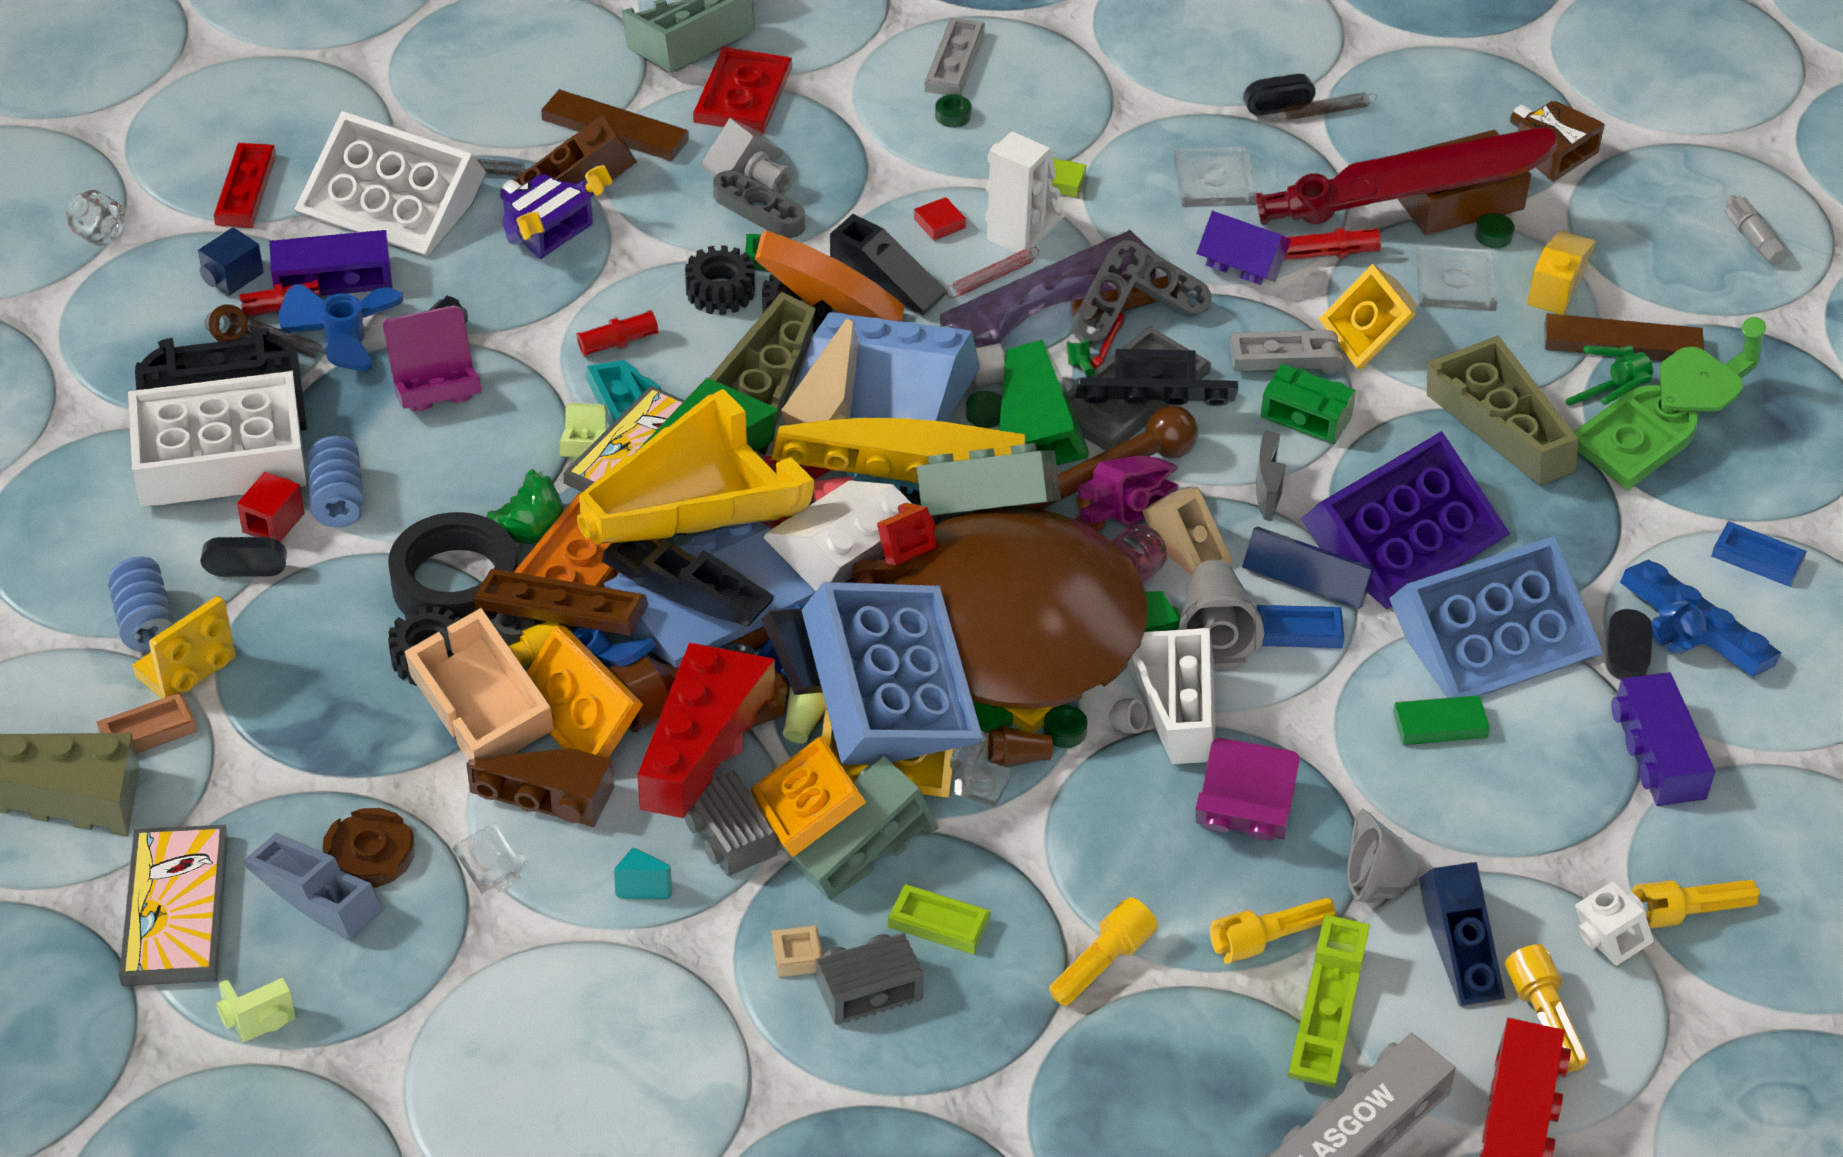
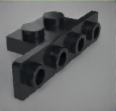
(1156, 376)

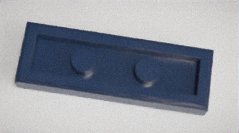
(1308, 567)

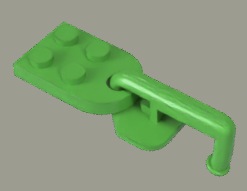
(1661, 420)

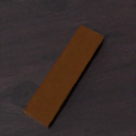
(636, 130)
(1655, 340)
(561, 601)

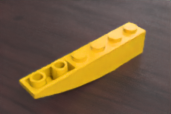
(885, 445)

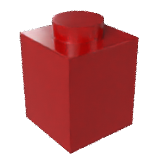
(270, 507)

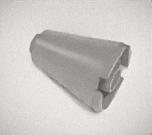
(1222, 604)

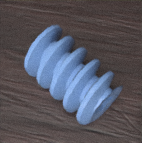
(335, 481)
(139, 601)

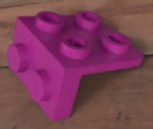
(430, 358)
(1248, 789)

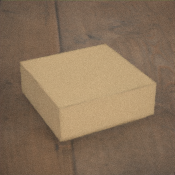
(796, 950)

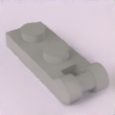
(1293, 348)

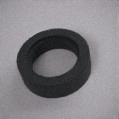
(442, 534)

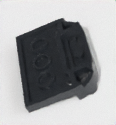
(221, 361)

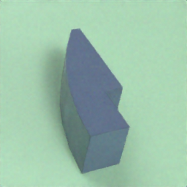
(315, 885)

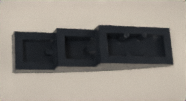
(689, 580)

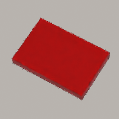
(743, 88)

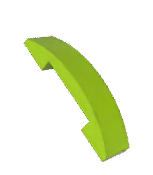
(1329, 1001)

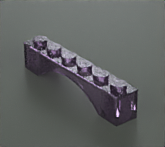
(1003, 309)

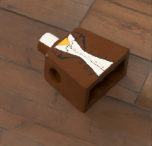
(1575, 132)

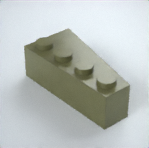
(770, 354)
(1504, 408)
(70, 777)

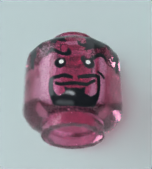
(1143, 548)

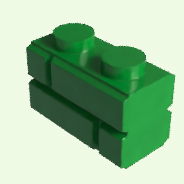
(1308, 403)

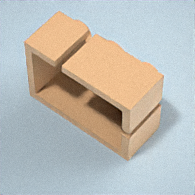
(480, 689)

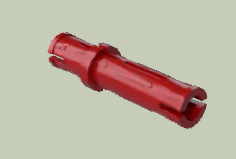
(1334, 243)

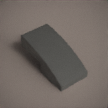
(1269, 475)

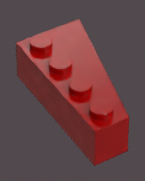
(701, 720)
(1524, 1091)

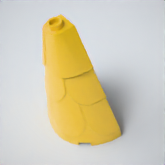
(692, 481)

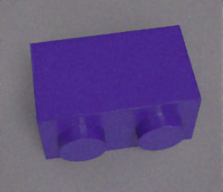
(1243, 247)

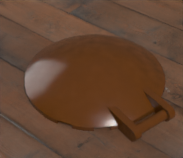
(1030, 602)

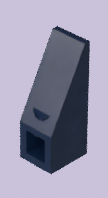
(1462, 932)

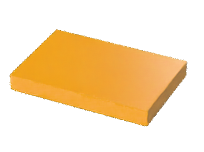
(585, 698)
(807, 796)

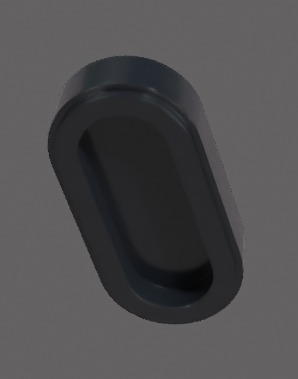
(1275, 93)
(243, 556)
(1628, 644)

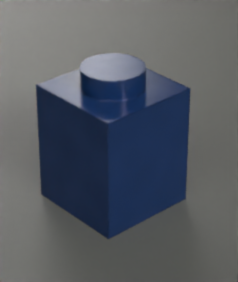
(230, 261)

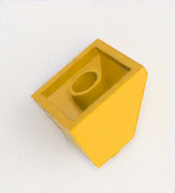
(1369, 315)

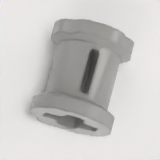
(769, 173)

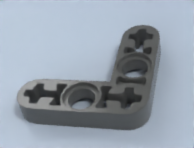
(1136, 276)

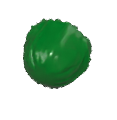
(531, 510)

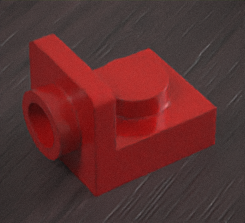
(907, 533)

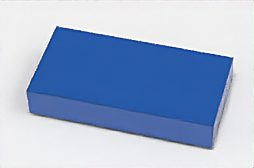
(1759, 553)
(1302, 626)

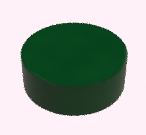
(953, 110)
(1494, 230)
(984, 409)
(1066, 726)

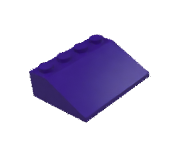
(1408, 518)

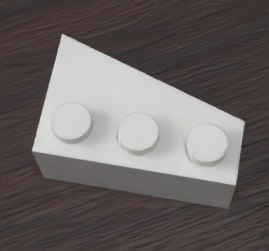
(1021, 193)
(1177, 688)

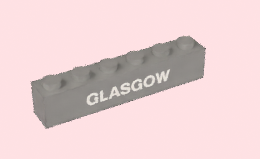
(1375, 1105)

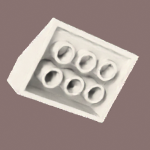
(390, 182)
(214, 438)

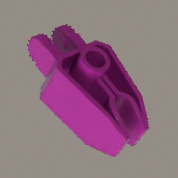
(1125, 488)

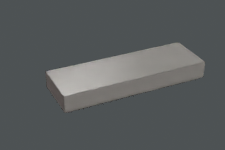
(954, 56)

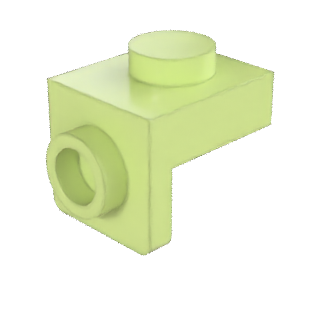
(582, 428)
(256, 1011)

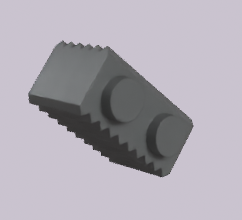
(732, 825)
(869, 977)

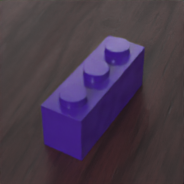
(337, 261)
(1663, 739)

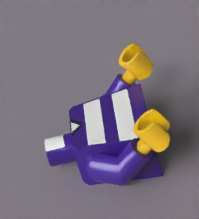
(550, 211)

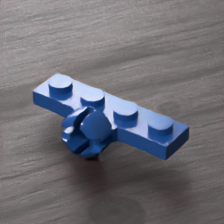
(1694, 621)

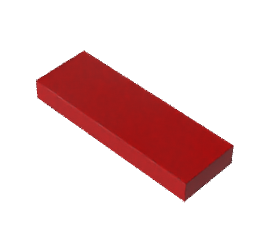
(244, 185)

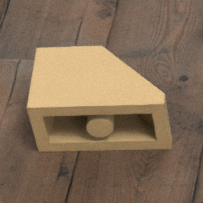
(1187, 529)

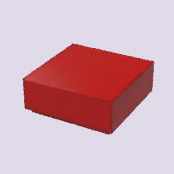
(939, 218)

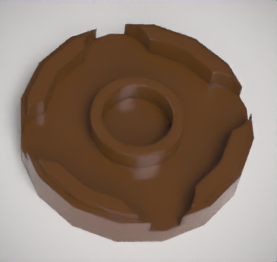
(371, 845)

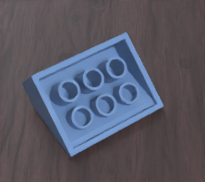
(903, 367)
(746, 552)
(1497, 620)
(889, 671)

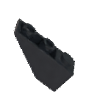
(884, 261)

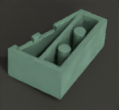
(686, 29)
(988, 480)
(880, 826)

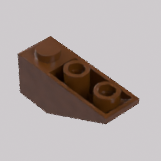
(590, 147)
(550, 782)

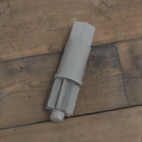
(1755, 229)

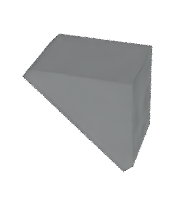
(735, 148)

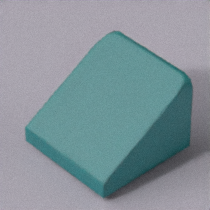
(642, 877)

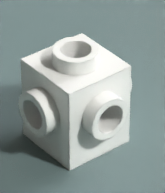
(1611, 914)

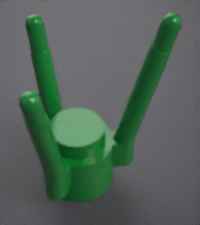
(1627, 372)

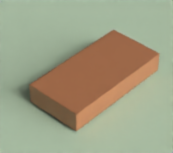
(153, 722)

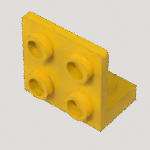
(188, 650)

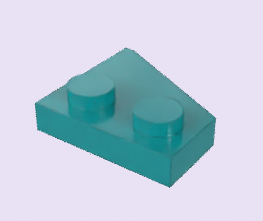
(617, 386)

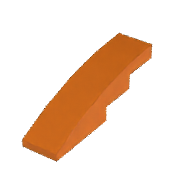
(821, 277)

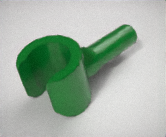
(1080, 355)

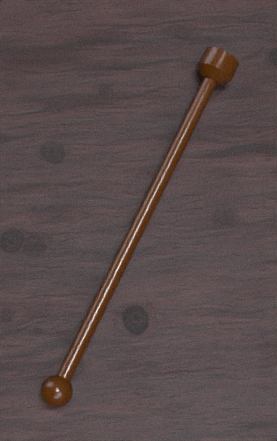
(1168, 433)

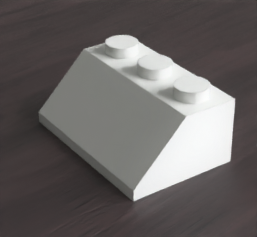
(836, 531)

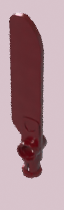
(1409, 174)

